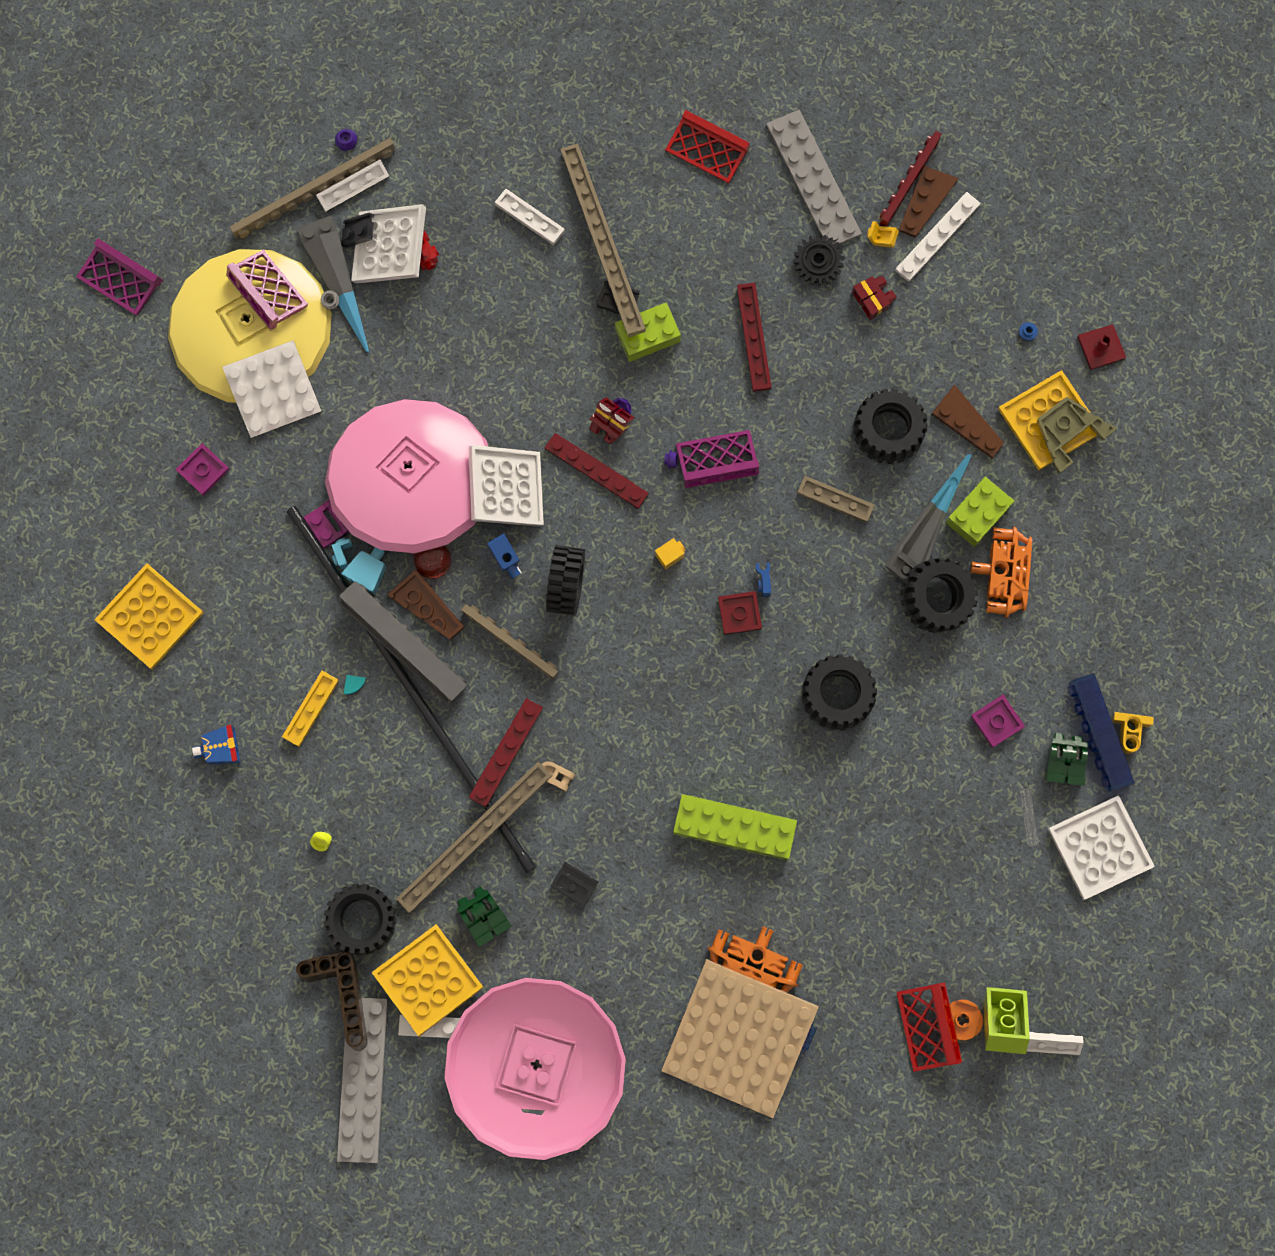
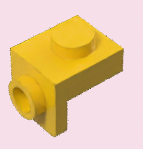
(882, 236)

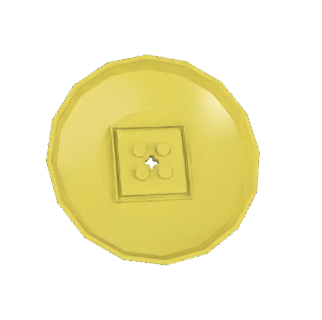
(209, 315)

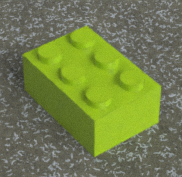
(659, 334)
(979, 511)
(1006, 1020)

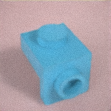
(338, 557)

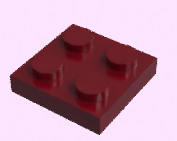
(739, 613)

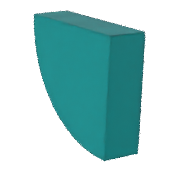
(353, 684)

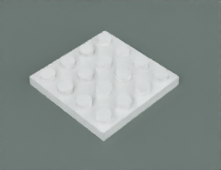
(394, 247)
(271, 389)
(505, 486)
(1101, 847)

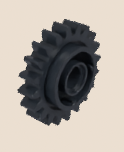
(821, 248)

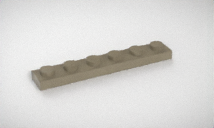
(516, 645)

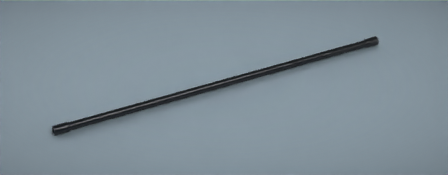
(522, 856)

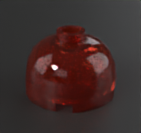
(433, 562)

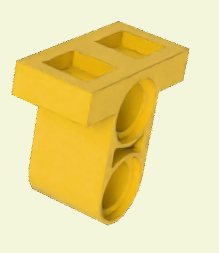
(1128, 734)

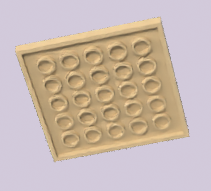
(740, 1038)

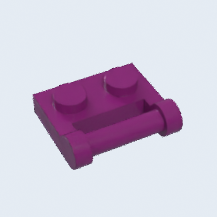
(322, 527)

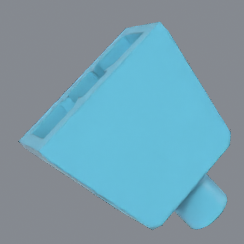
(366, 570)

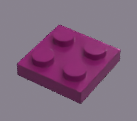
(202, 469)
(997, 721)

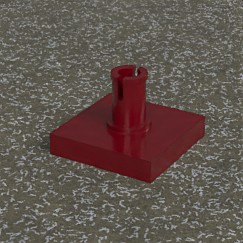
(1101, 347)

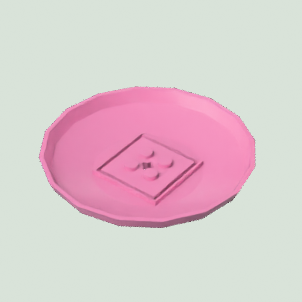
(400, 506)
(494, 1077)

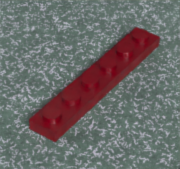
(913, 172)
(754, 337)
(596, 470)
(505, 752)

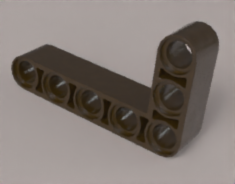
(345, 992)

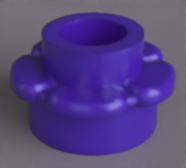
(671, 459)

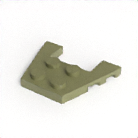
(1063, 424)

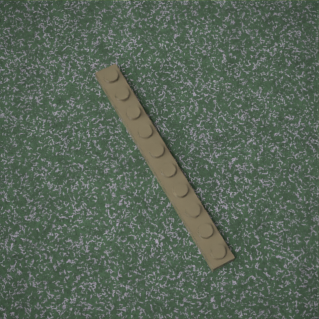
(308, 191)
(474, 837)

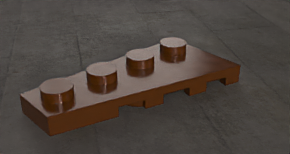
(927, 197)
(965, 420)
(424, 602)

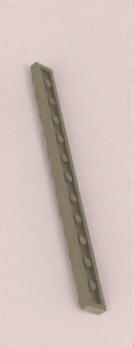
(603, 241)

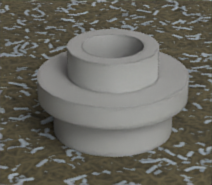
(326, 295)

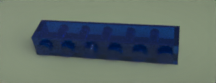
(1101, 733)

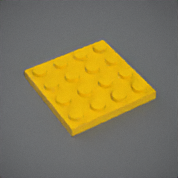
(1025, 409)
(149, 616)
(427, 980)

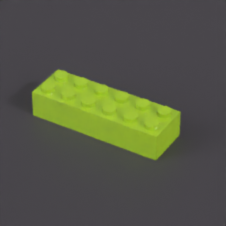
(735, 827)

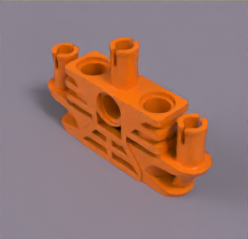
(1019, 571)
(770, 961)

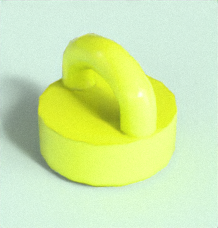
(320, 841)

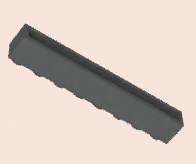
(402, 643)

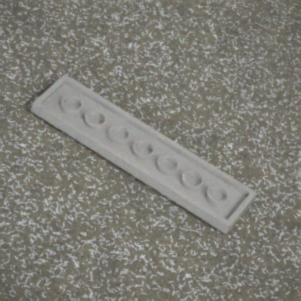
(813, 178)
(363, 1088)

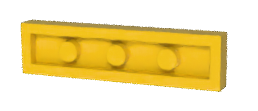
(310, 708)

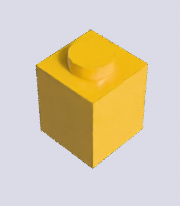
(670, 553)

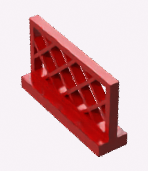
(718, 135)
(944, 1021)

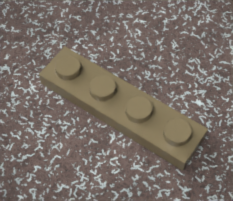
(835, 499)

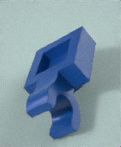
(764, 584)

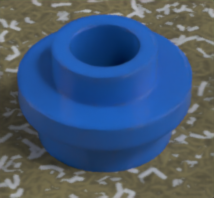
(1028, 336)

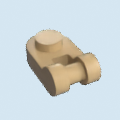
(554, 770)

